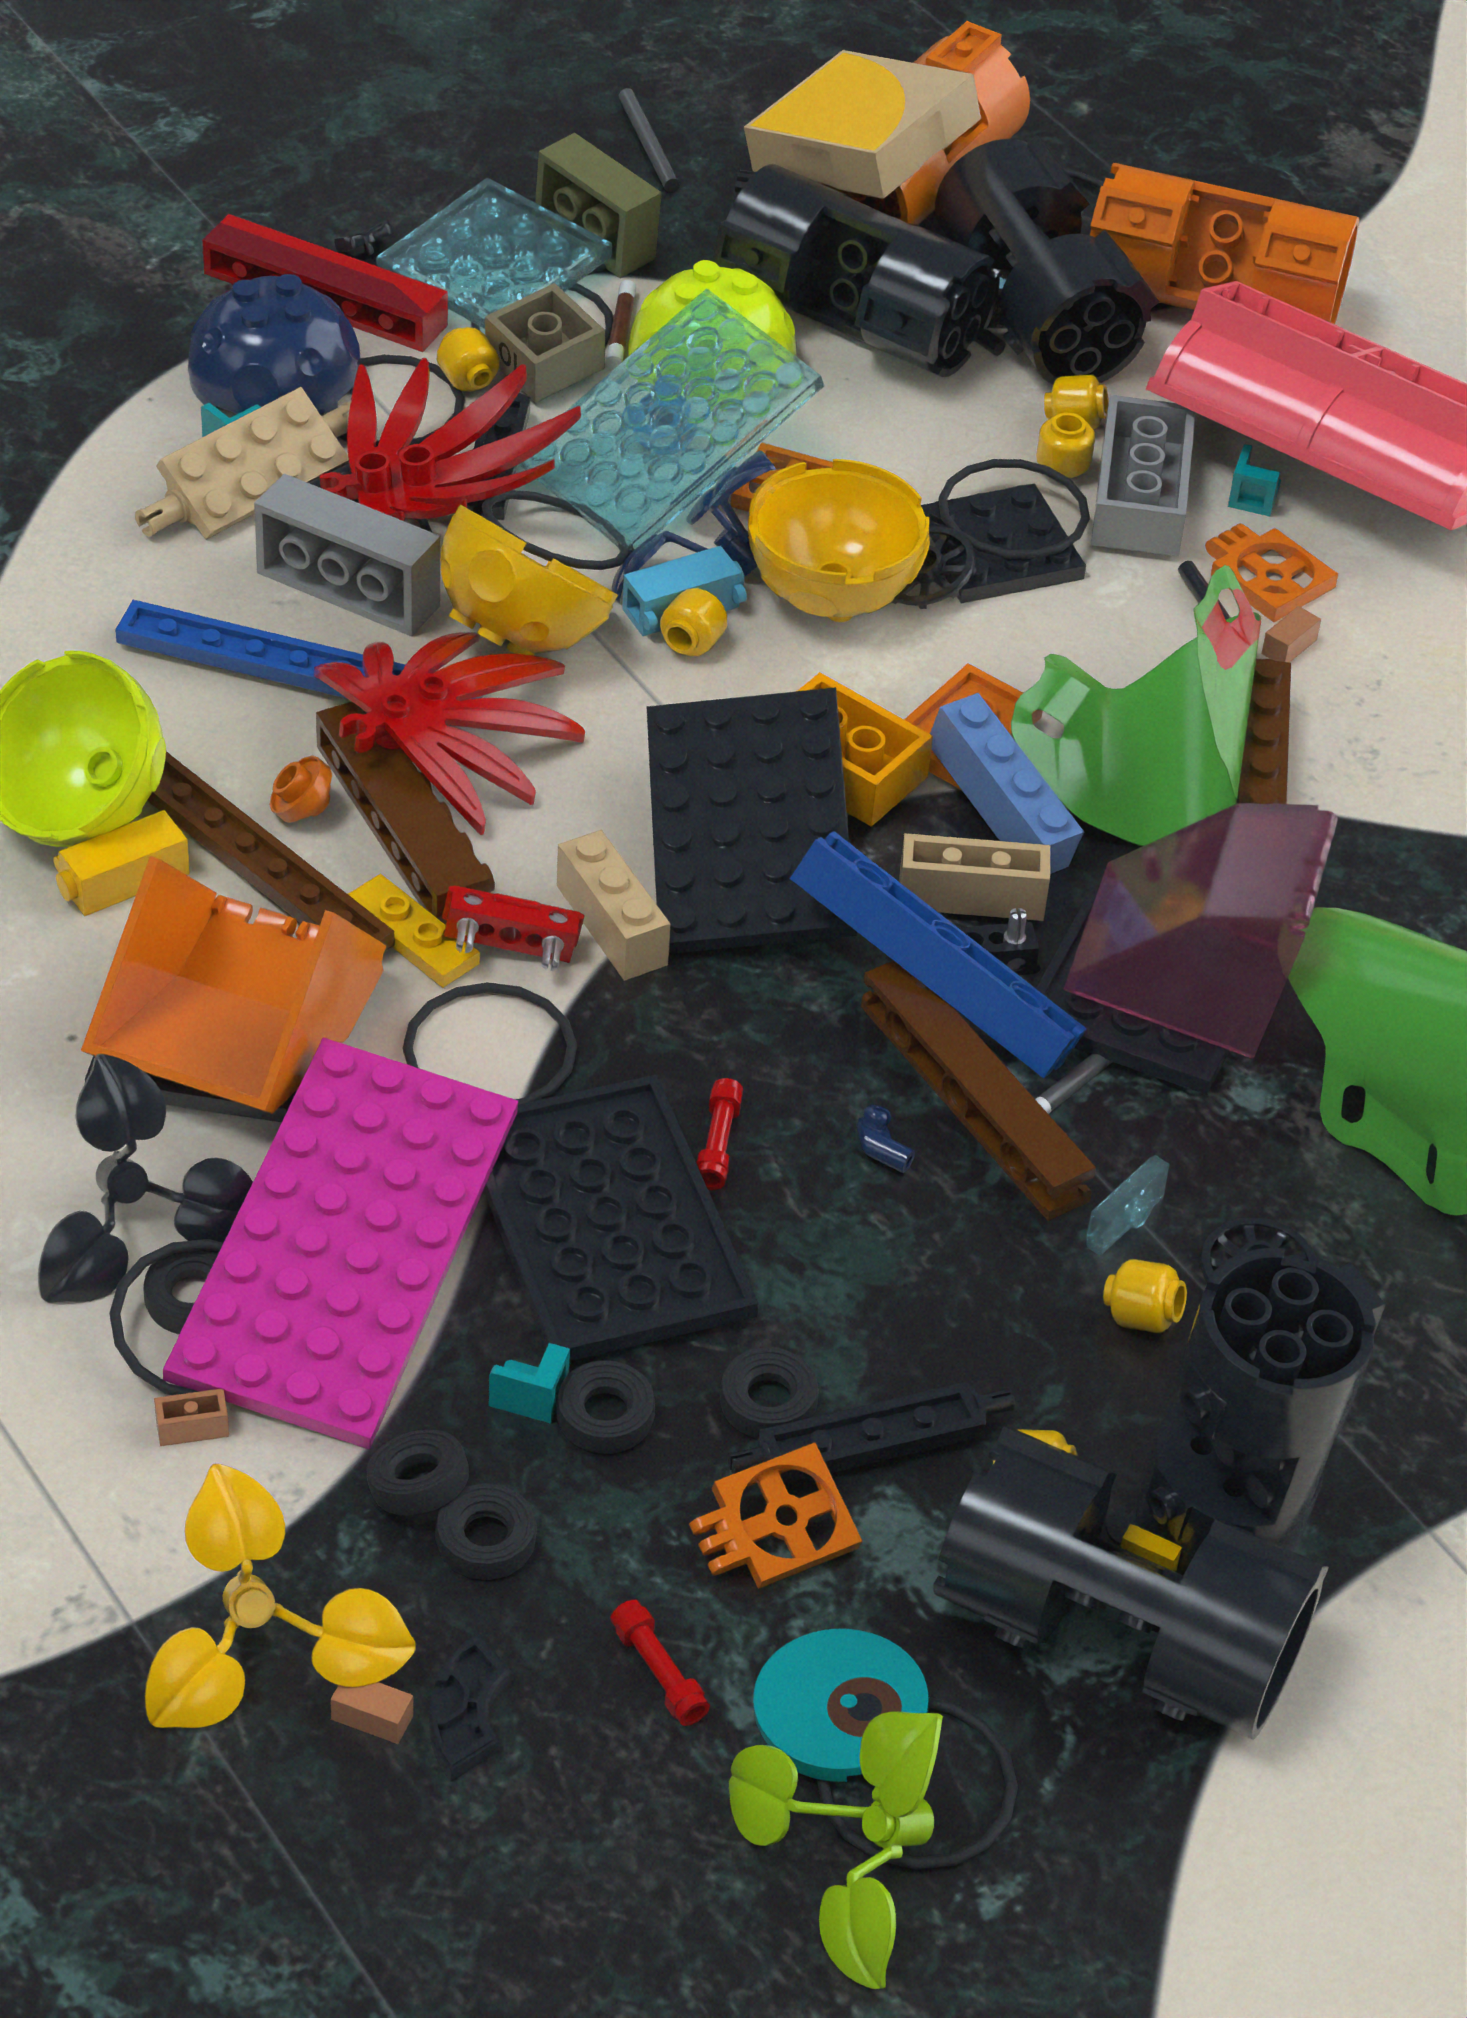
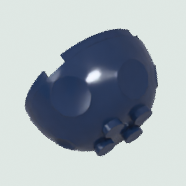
(269, 341)

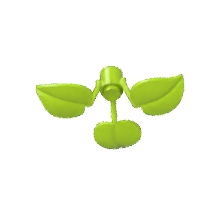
(898, 1760)

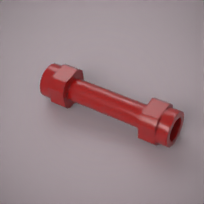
(724, 1106)
(682, 1697)

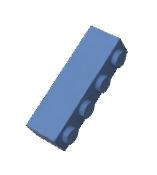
(1002, 780)

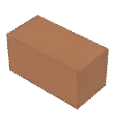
(1291, 635)
(191, 1417)
(373, 1710)

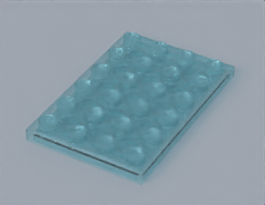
(674, 420)

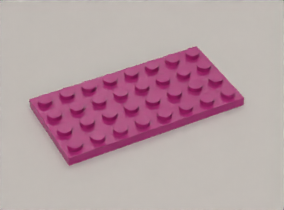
(342, 1243)

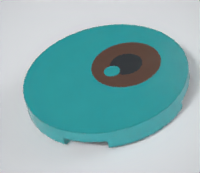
(825, 1692)

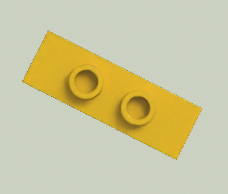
(416, 931)

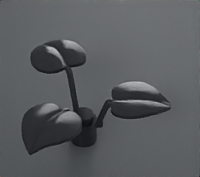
(114, 1111)

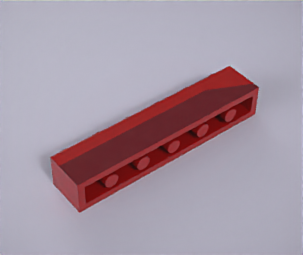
(367, 294)

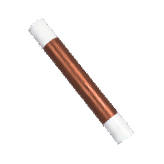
(620, 324)

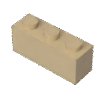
(976, 875)
(614, 904)

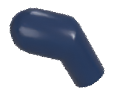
(877, 1141)

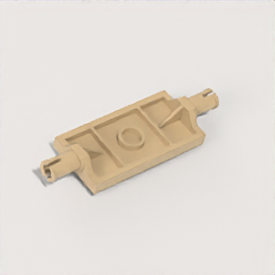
(231, 468)

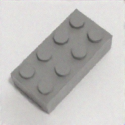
(1143, 476)
(347, 554)

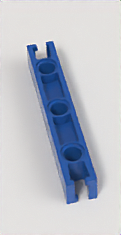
(938, 954)

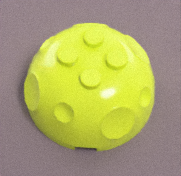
(734, 286)
(76, 749)

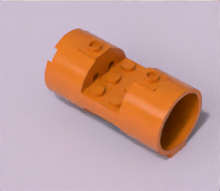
(1002, 106)
(1207, 235)

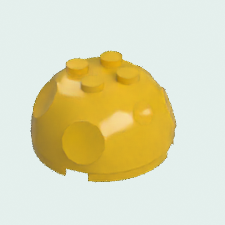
(837, 537)
(513, 594)

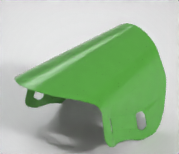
(1397, 1028)

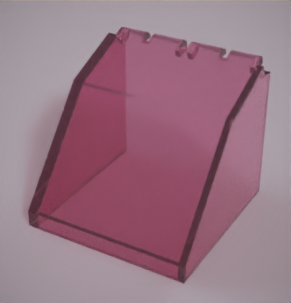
(1207, 922)

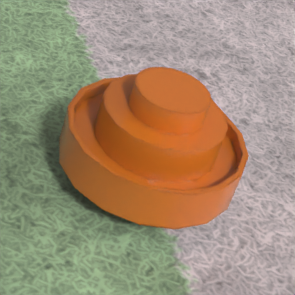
(301, 789)

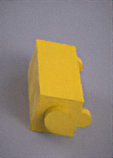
(113, 864)

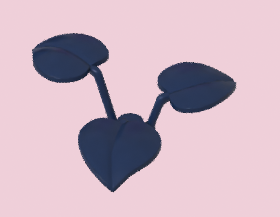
(732, 539)

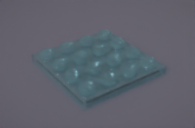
(495, 251)

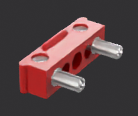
(511, 924)

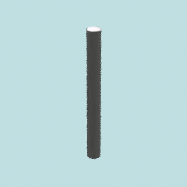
(649, 140)

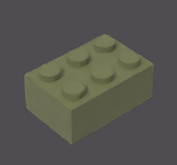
(602, 198)

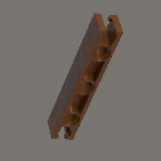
(979, 1090)

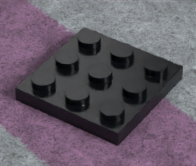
(1012, 521)

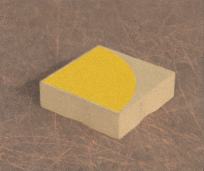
(864, 122)

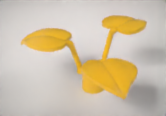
(229, 1526)

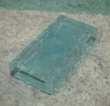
(1127, 1205)

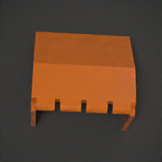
(224, 999)

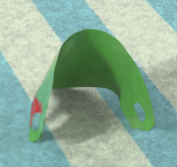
(1163, 746)

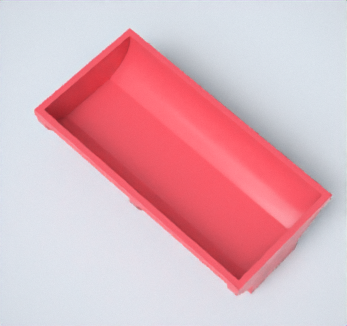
(1323, 398)

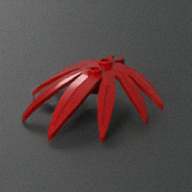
(423, 477)
(419, 703)

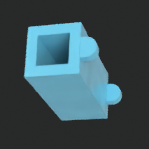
(655, 587)

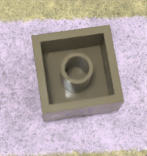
(549, 337)

